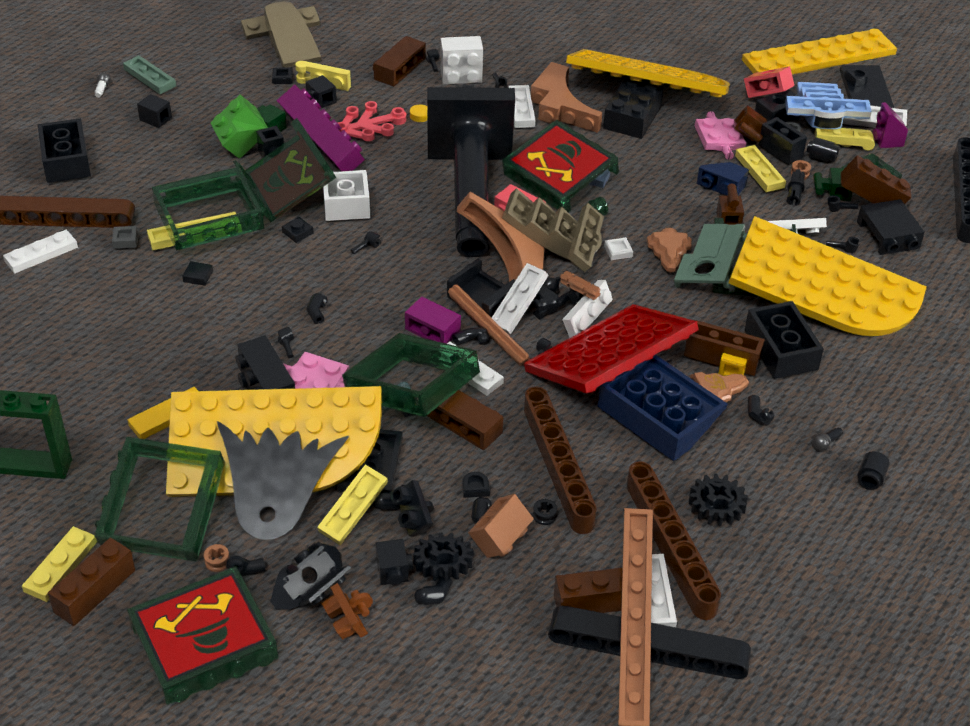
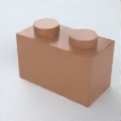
(501, 526)

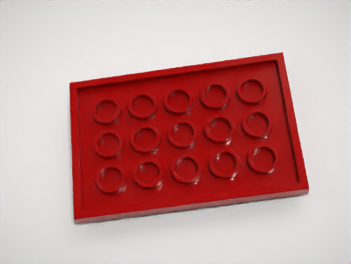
(610, 348)

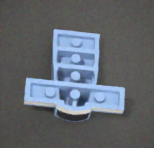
(825, 105)

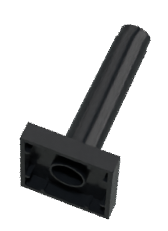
(470, 129)

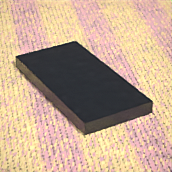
(874, 90)

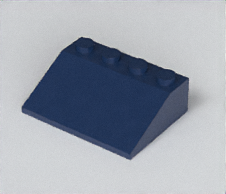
(661, 406)

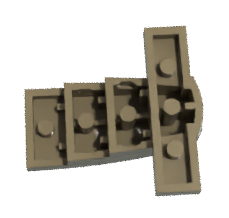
(287, 31)
(557, 229)

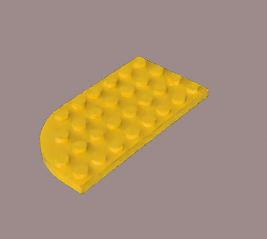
(656, 73)
(824, 282)
(311, 411)

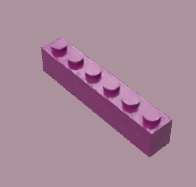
(323, 132)

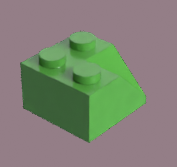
(238, 126)

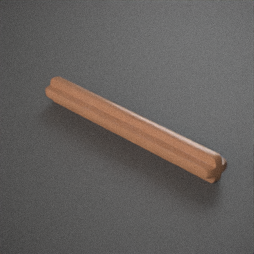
(487, 322)

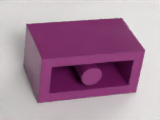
(432, 321)

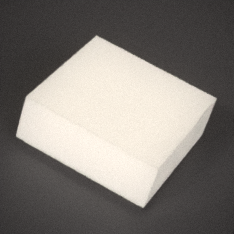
(618, 248)

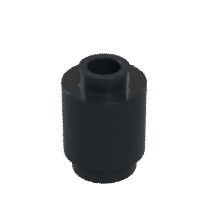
(823, 150)
(873, 470)

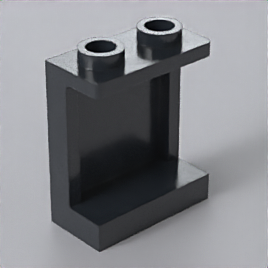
(892, 226)
(480, 286)

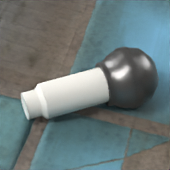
(103, 80)

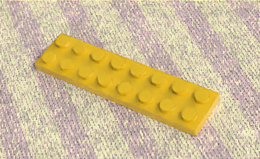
(822, 52)

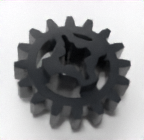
(718, 499)
(443, 556)

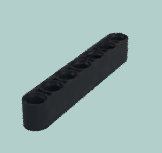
(961, 170)
(668, 644)

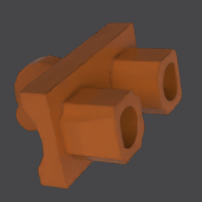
(351, 622)

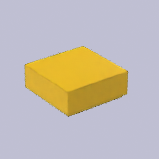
(732, 365)

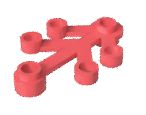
(370, 126)

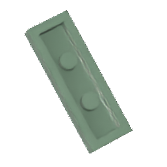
(149, 74)

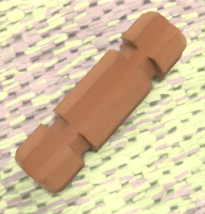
(580, 285)

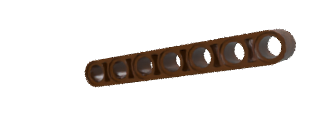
(65, 211)
(560, 460)
(674, 542)

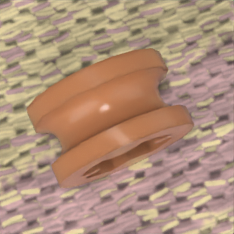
(803, 166)
(216, 551)

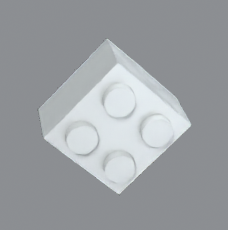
(461, 60)
(347, 196)

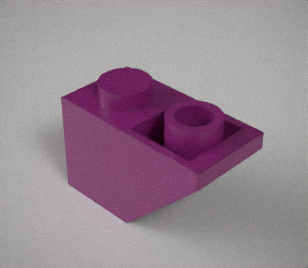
(890, 128)

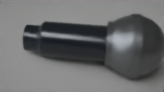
(822, 441)

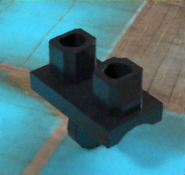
(413, 507)

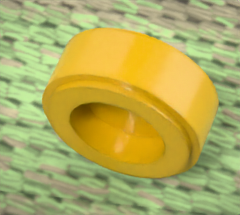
(418, 113)

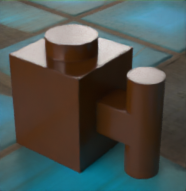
(749, 124)
(730, 207)

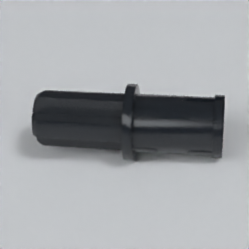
(796, 187)

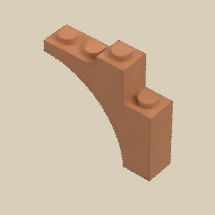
(558, 103)
(511, 244)

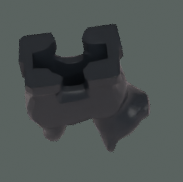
(547, 299)

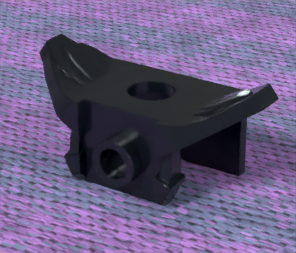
(293, 591)

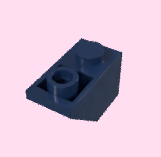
(720, 175)

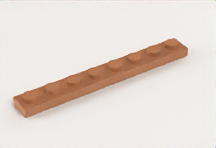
(636, 619)

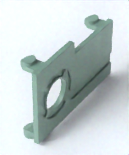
(716, 246)

